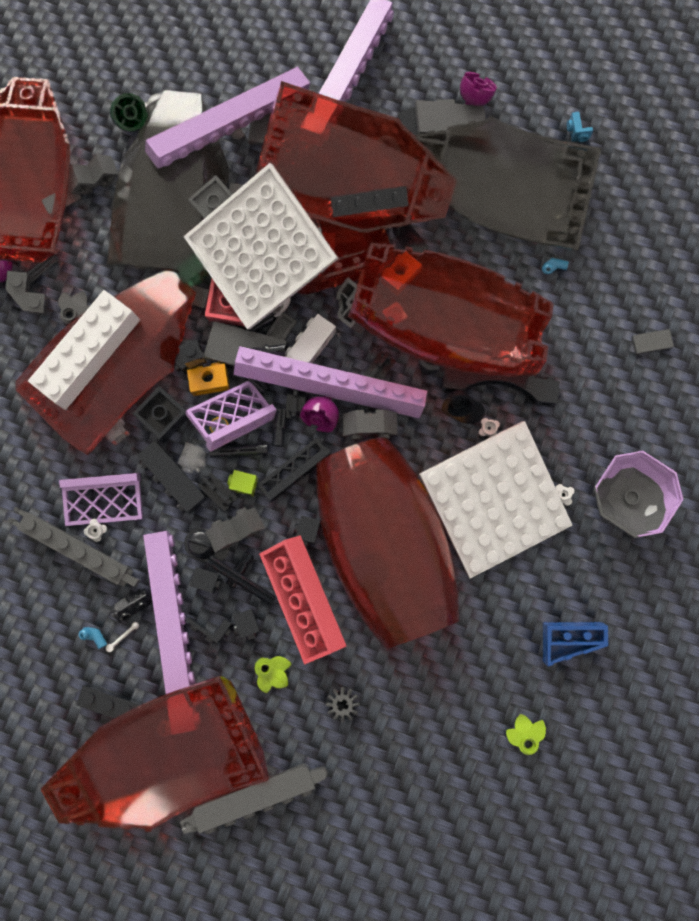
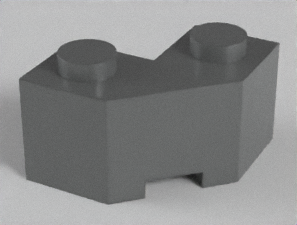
(98, 172)
(18, 287)
(345, 296)
(360, 424)
(227, 533)

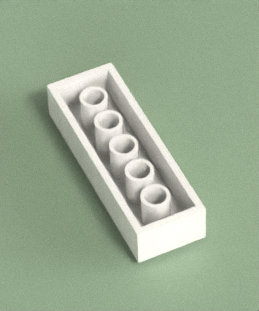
(84, 350)

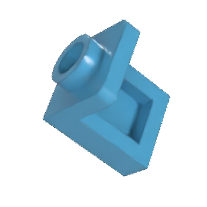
(575, 128)

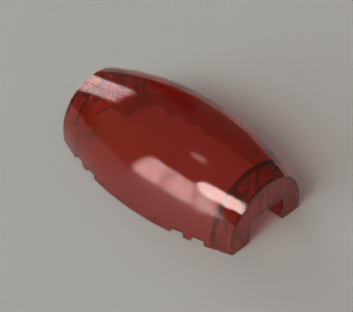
(451, 312)
(386, 542)

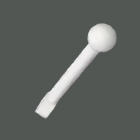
(110, 647)

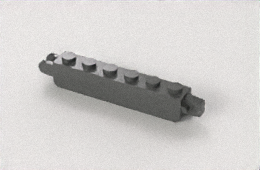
(74, 548)
(247, 801)

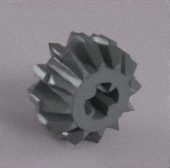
(345, 711)

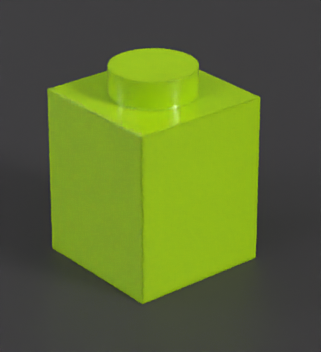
(242, 483)

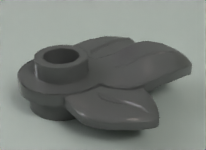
(76, 304)

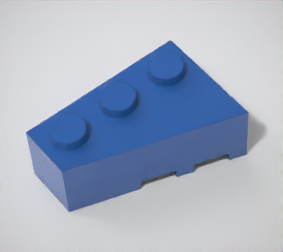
(571, 639)

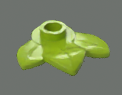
(274, 675)
(526, 731)

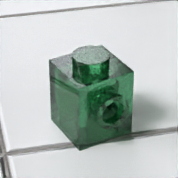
(192, 271)

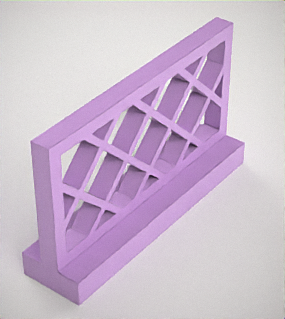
(241, 425)
(101, 482)

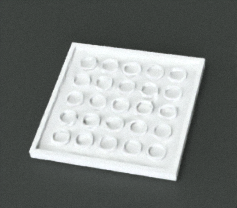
(260, 246)
(496, 499)

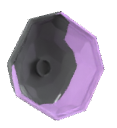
(638, 494)

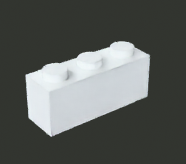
(312, 341)

